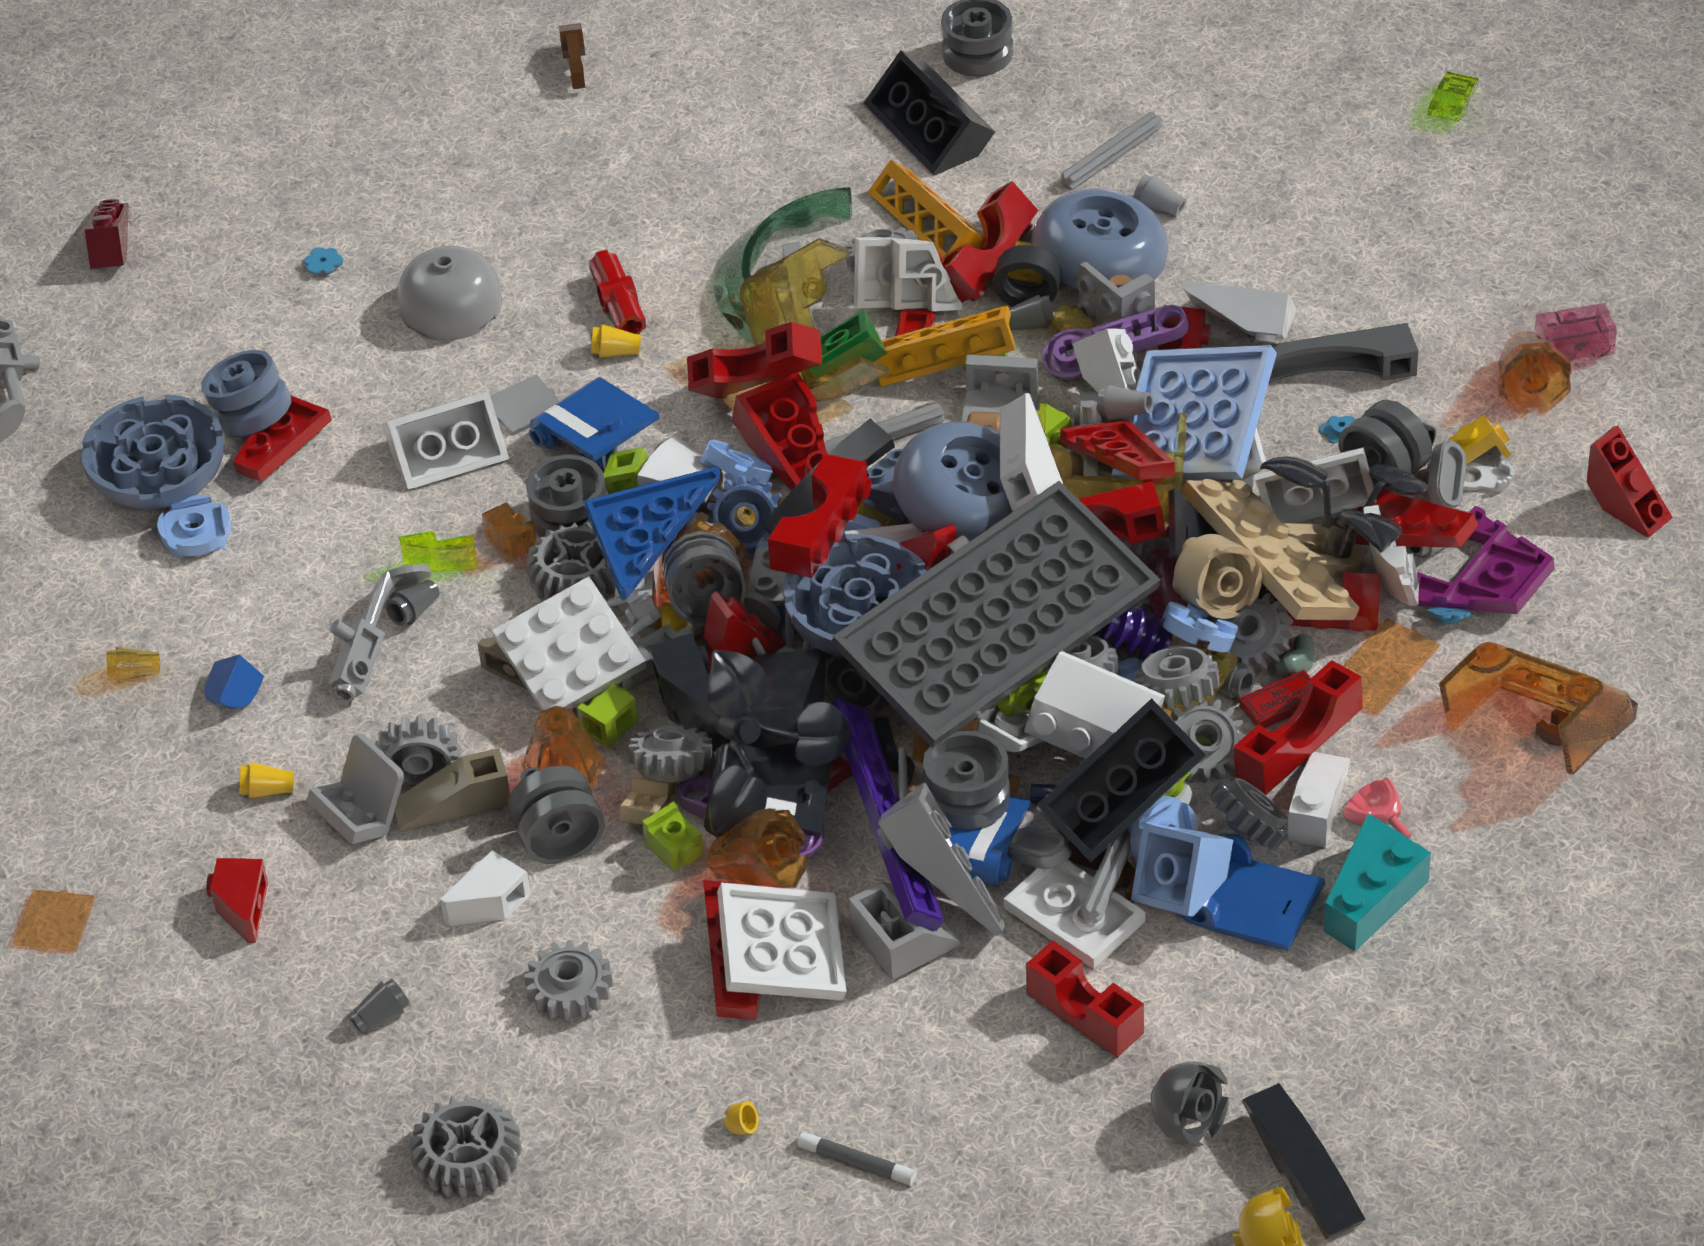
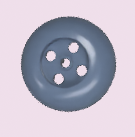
(1104, 230)
(171, 440)
(946, 476)
(847, 586)

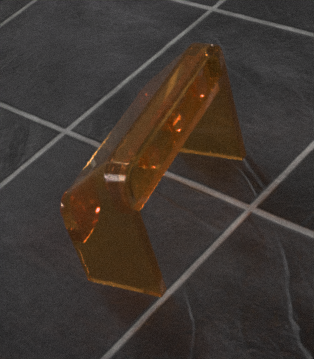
(1594, 705)

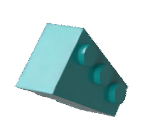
(1374, 882)

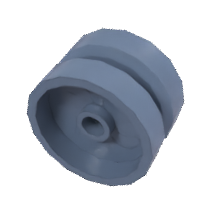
(246, 392)

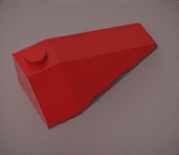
(782, 426)

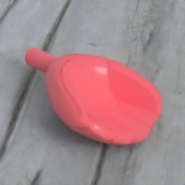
(1378, 800)

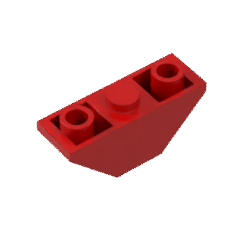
(1623, 484)
(733, 630)

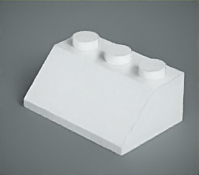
(446, 440)
(1348, 488)
(1083, 705)

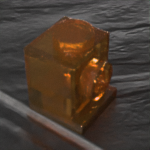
(508, 532)

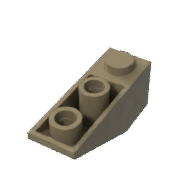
(459, 790)

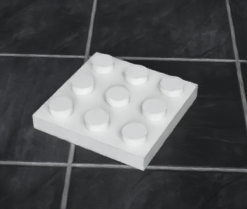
(569, 647)
(781, 941)

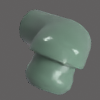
(1298, 659)

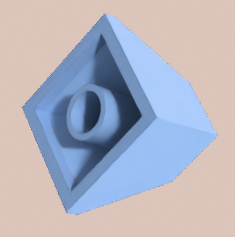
(1179, 868)

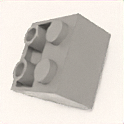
(891, 939)

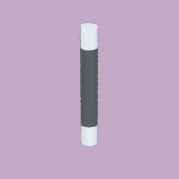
(857, 1158)

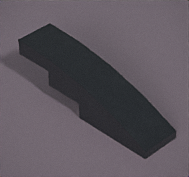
(864, 444)
(1303, 1160)

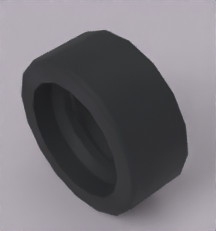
(1029, 258)

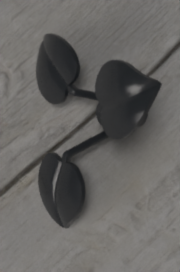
(1348, 523)
(732, 689)

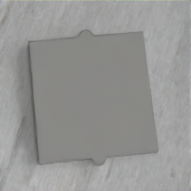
(522, 403)

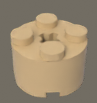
(1217, 575)

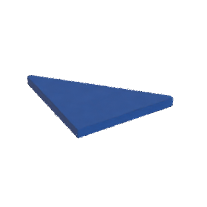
(642, 521)

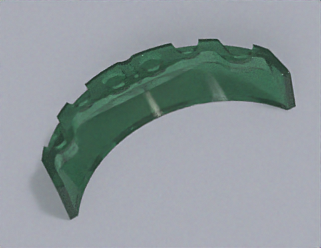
(747, 248)

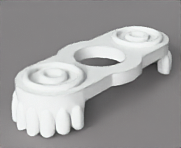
(1491, 478)

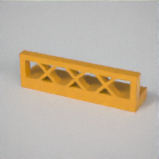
(934, 205)
(946, 345)

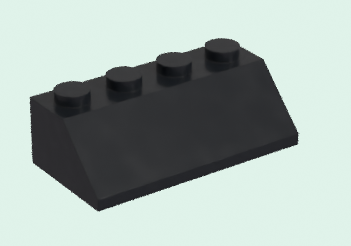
(927, 115)
(1120, 781)

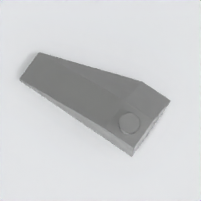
(922, 839)

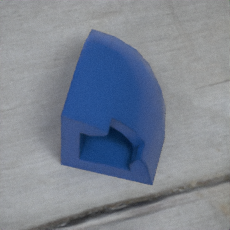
(232, 682)

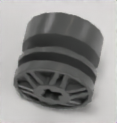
(692, 592)

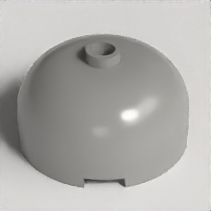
(449, 293)

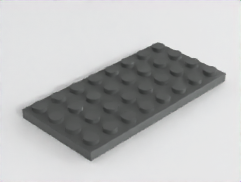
(995, 613)

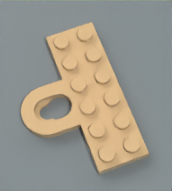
(1289, 569)

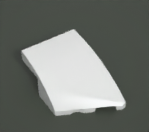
(901, 275)
(672, 460)
(1396, 569)

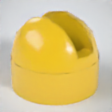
(741, 1118)

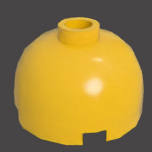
(1266, 1221)

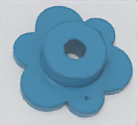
(323, 260)
(1335, 427)
(1448, 615)

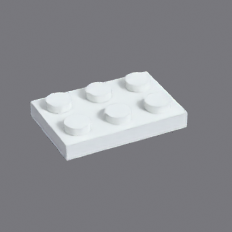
(1052, 905)

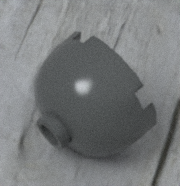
(1193, 1093)

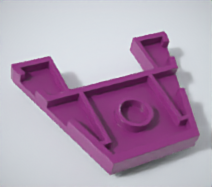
(1497, 578)

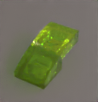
(1453, 96)
(440, 555)

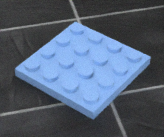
(1222, 399)

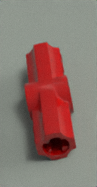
(616, 292)

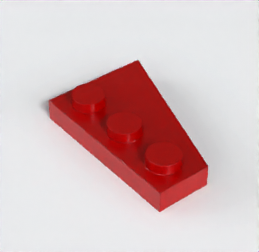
(274, 445)

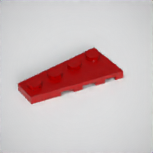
(1122, 448)
(1424, 522)
(728, 1003)

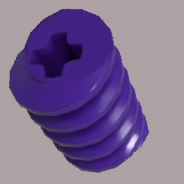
(1138, 631)

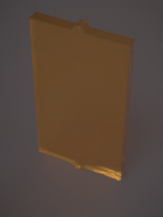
(1389, 662)

